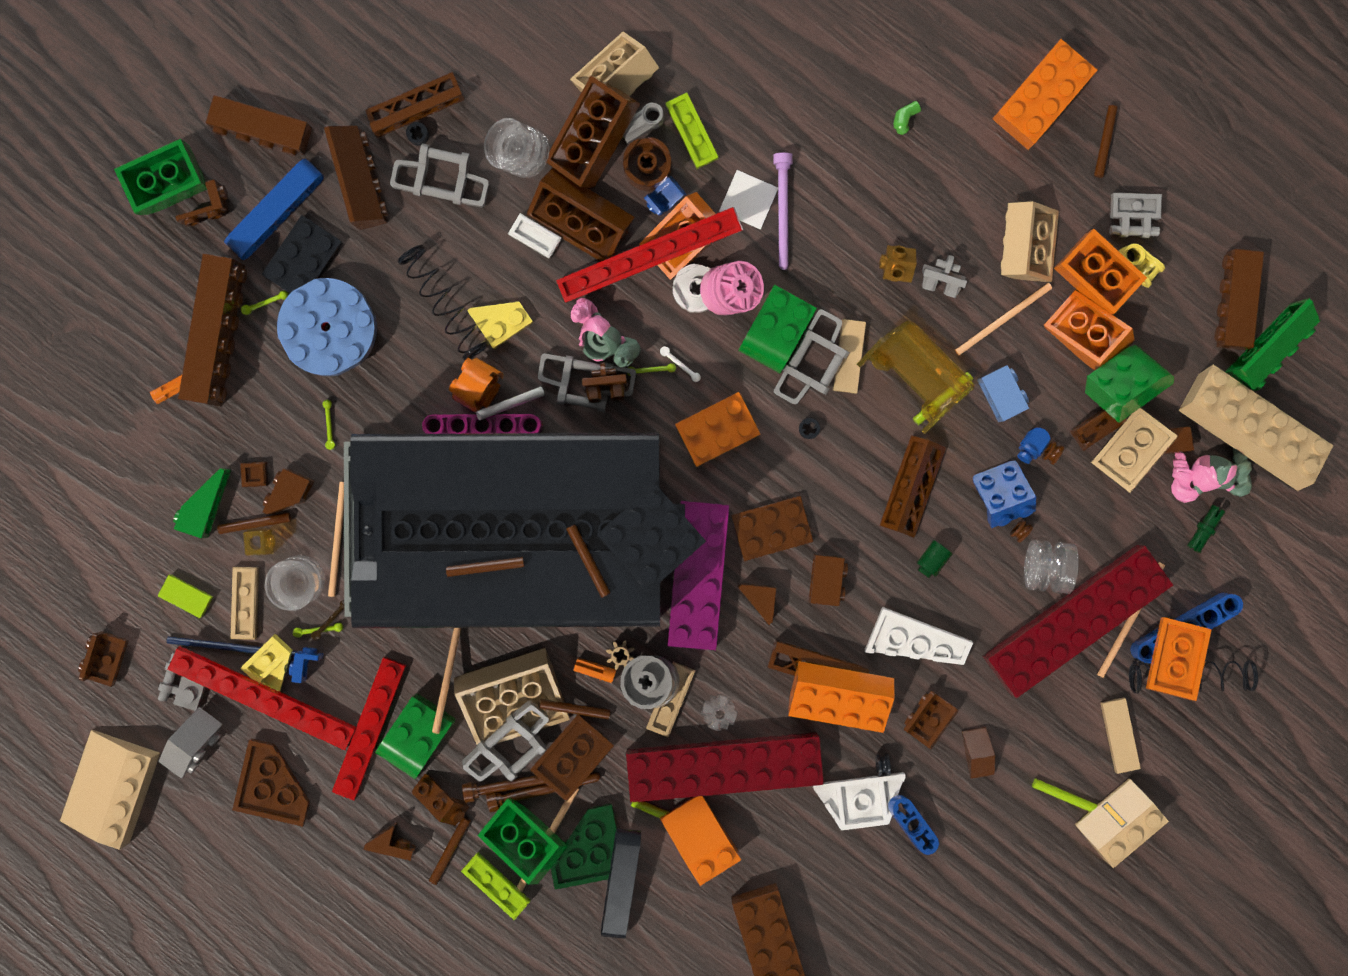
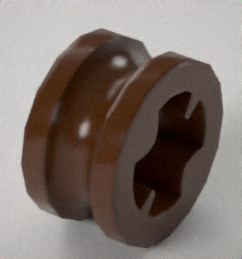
(1053, 452)
(1021, 530)

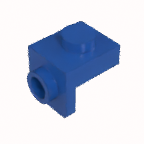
(665, 196)
(299, 667)

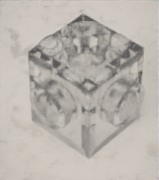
(719, 703)

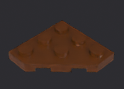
(269, 786)

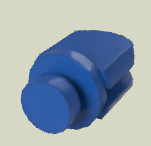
(1033, 445)

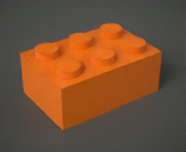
(1100, 272)

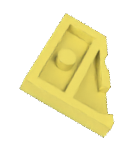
(500, 321)
(269, 663)

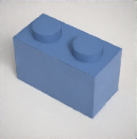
(1003, 393)

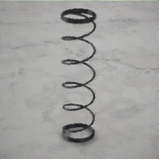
(401, 260)
(1244, 672)

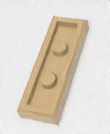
(850, 339)
(244, 603)
(663, 718)
(1120, 735)

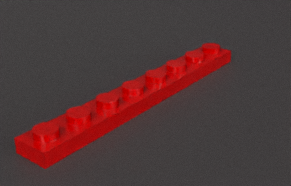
(650, 254)
(261, 697)

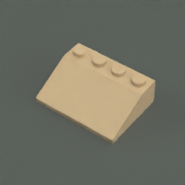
(502, 688)
(109, 789)

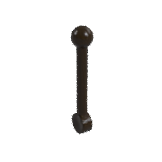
(316, 635)

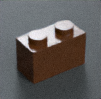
(827, 580)

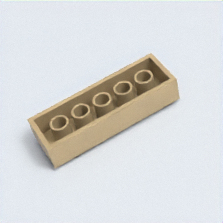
(1256, 428)

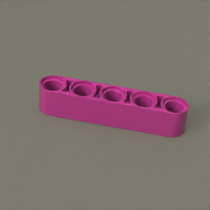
(471, 421)

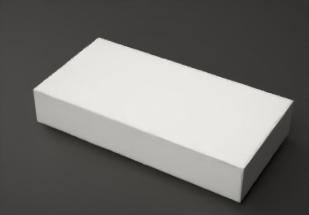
(534, 236)

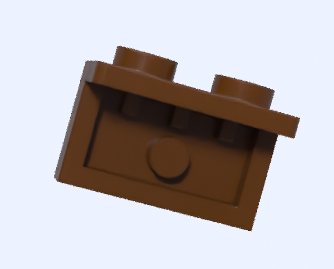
(102, 658)
(930, 719)

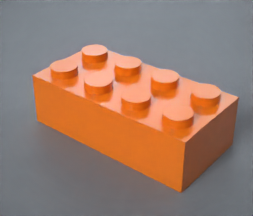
(1044, 94)
(841, 697)

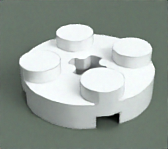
(683, 284)

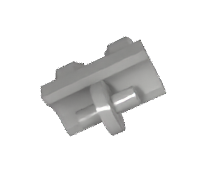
(953, 281)

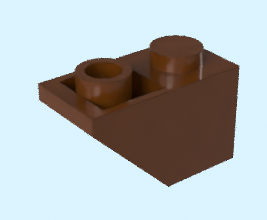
(288, 491)

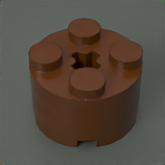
(647, 150)

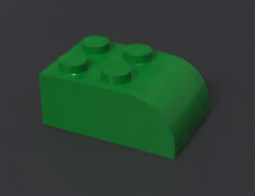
(161, 178)
(777, 329)
(1127, 382)
(411, 739)
(522, 841)

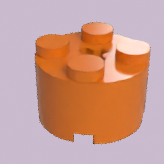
(476, 384)

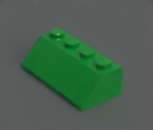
(1274, 344)

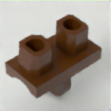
(604, 380)

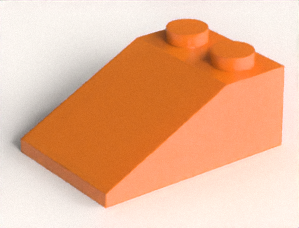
(687, 212)
(1089, 330)
(700, 839)

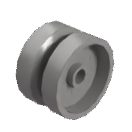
(636, 681)

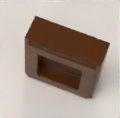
(254, 474)

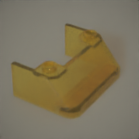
(923, 368)

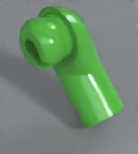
(903, 115)

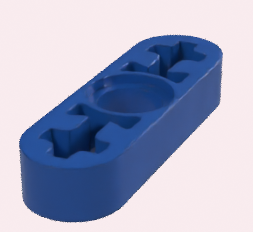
(904, 820)

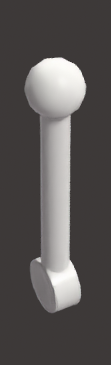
(664, 351)

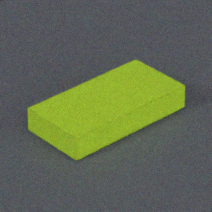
(185, 596)

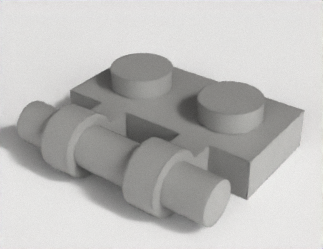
(1135, 206)
(188, 693)

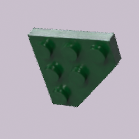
(588, 849)

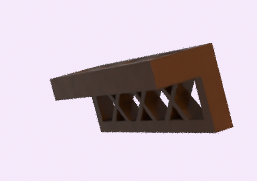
(417, 110)
(909, 485)
(810, 656)

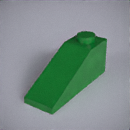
(201, 508)

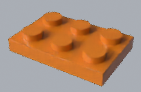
(717, 429)
(1178, 659)

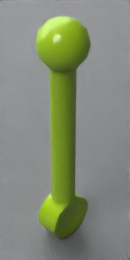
(248, 309)
(670, 368)
(330, 444)
(298, 632)

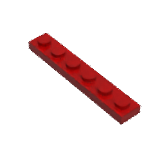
(369, 728)

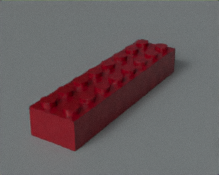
(1077, 620)
(724, 767)

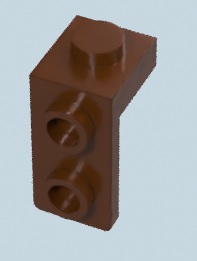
(218, 196)
(438, 802)

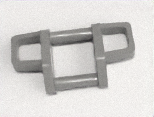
(419, 187)
(570, 364)
(821, 386)
(499, 761)

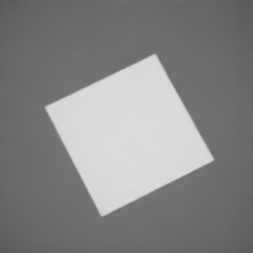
(750, 198)

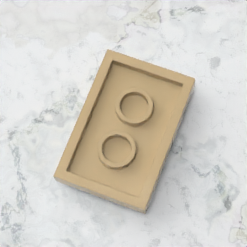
(1134, 449)

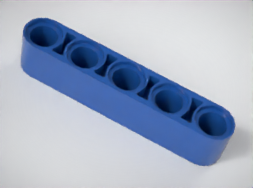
(274, 209)
(1195, 617)

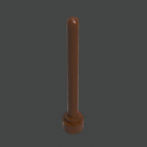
(472, 791)
(496, 800)

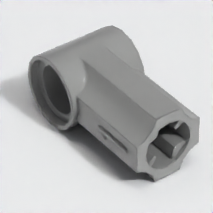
(641, 125)

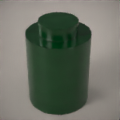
(933, 559)

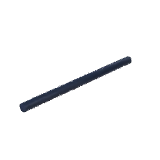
(215, 645)

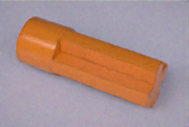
(167, 390)
(594, 670)

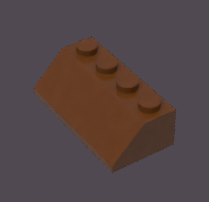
(592, 132)
(356, 176)
(579, 215)

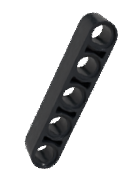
(620, 883)

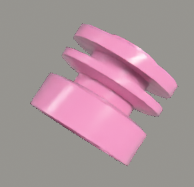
(721, 292)

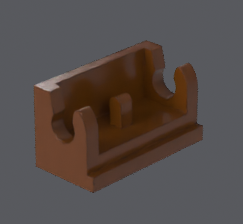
(1095, 429)

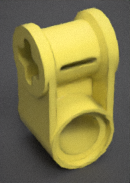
(1144, 262)

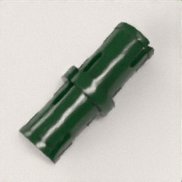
(1206, 529)

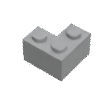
(188, 743)

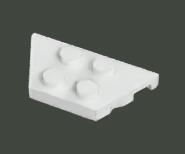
(860, 800)

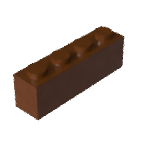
(258, 125)
(1239, 299)

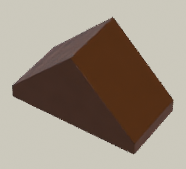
(761, 598)
(979, 752)

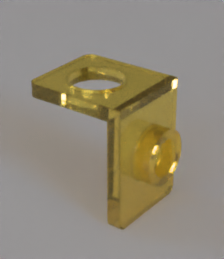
(266, 539)

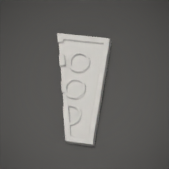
(909, 637)

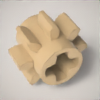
(616, 649)

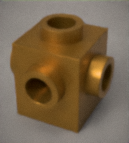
(898, 263)

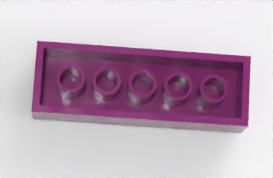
(699, 580)

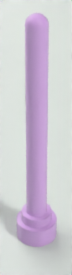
(783, 163)

